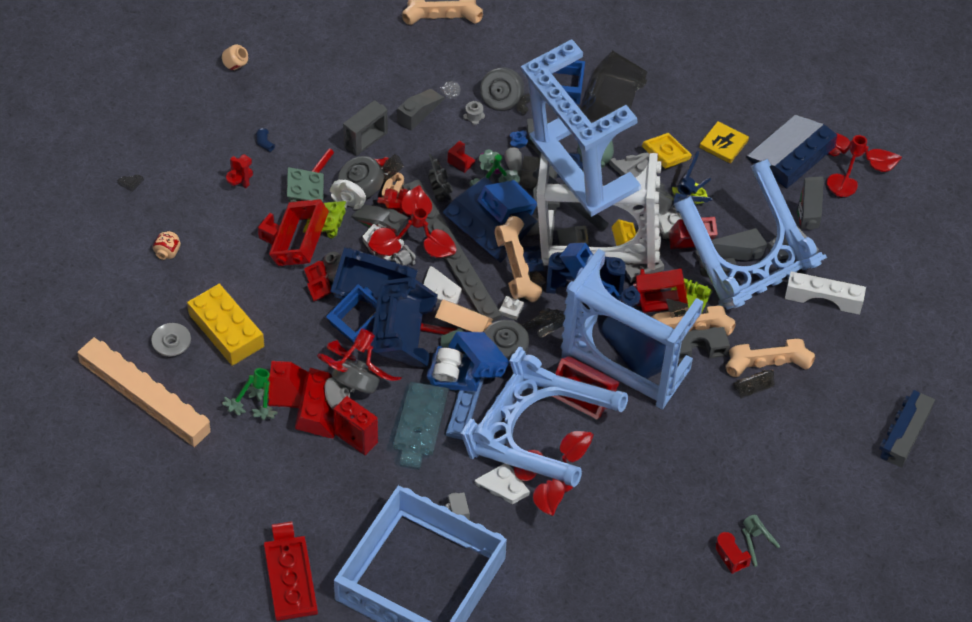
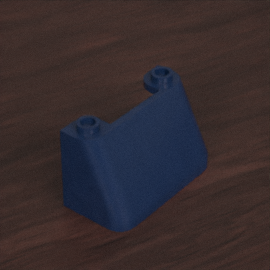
(367, 271)
(611, 273)
(400, 318)
(637, 350)

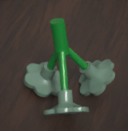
(491, 161)

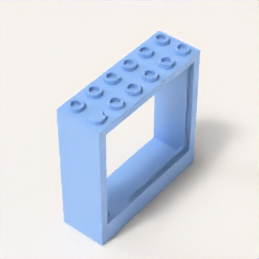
(435, 518)

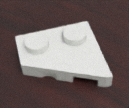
(442, 286)

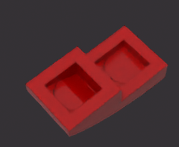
(318, 280)

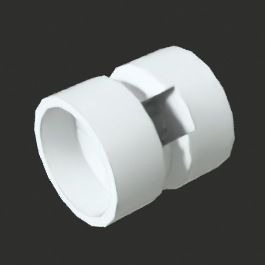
(447, 365)

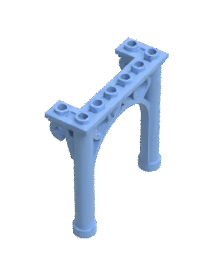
(799, 248)
(529, 374)

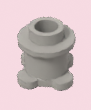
(474, 112)
(405, 256)

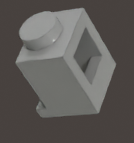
(458, 504)

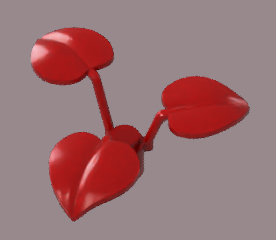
(879, 160)
(418, 205)
(361, 343)
(550, 495)

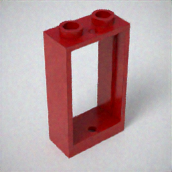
(296, 211)

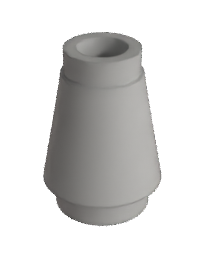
(513, 159)

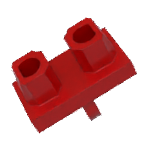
(240, 171)
(391, 200)

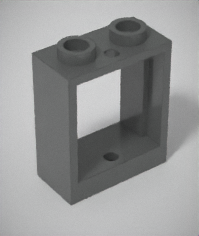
(365, 127)

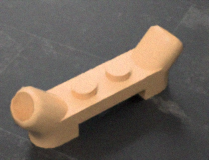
(441, 9)
(521, 285)
(714, 317)
(743, 357)

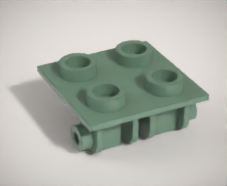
(304, 185)

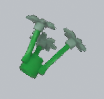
(259, 388)

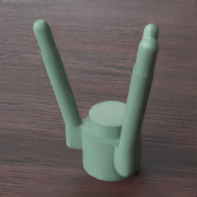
(755, 528)

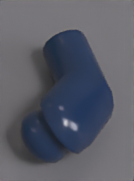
(262, 141)

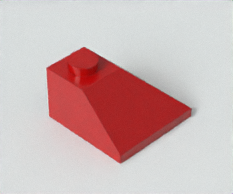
(286, 384)

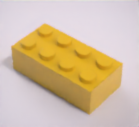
(225, 324)

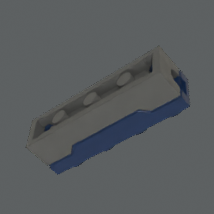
(907, 428)

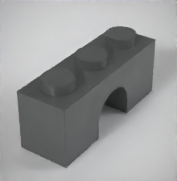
(712, 340)

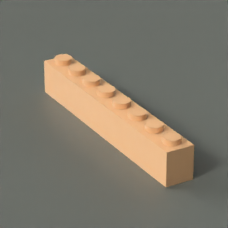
(144, 391)

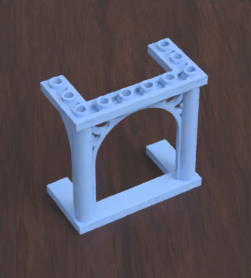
(592, 137)
(579, 326)

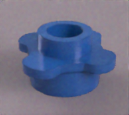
(518, 139)

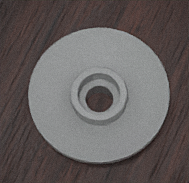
(171, 333)
(335, 392)

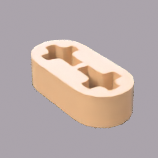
(389, 183)

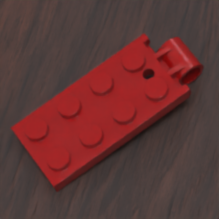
(290, 574)

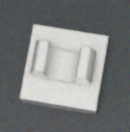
(511, 308)

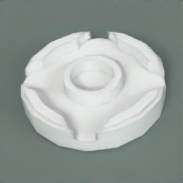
(348, 191)

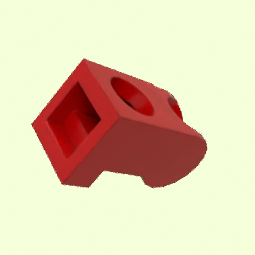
(731, 554)

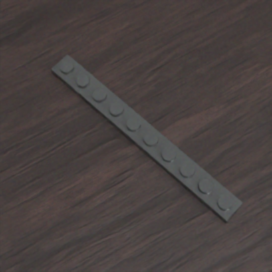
(461, 266)

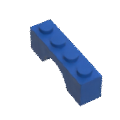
(576, 257)

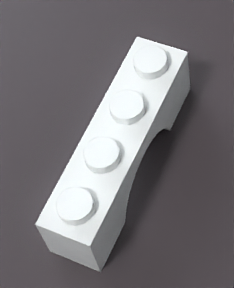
(805, 287)

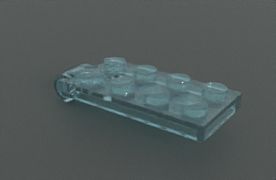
(421, 412)

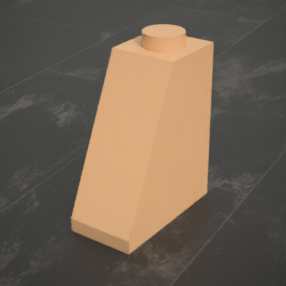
(462, 317)

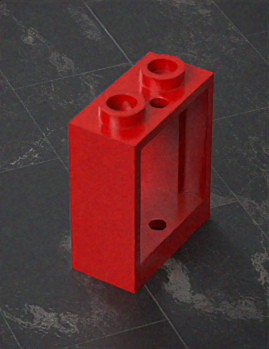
(680, 237)
(660, 280)
(361, 427)

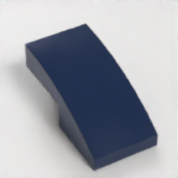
(532, 257)

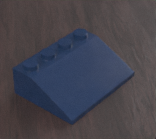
(795, 148)
(479, 223)

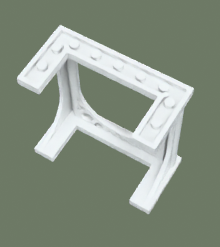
(634, 251)

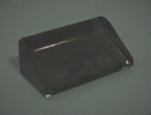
(677, 308)

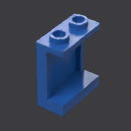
(506, 198)
(483, 353)
(465, 380)

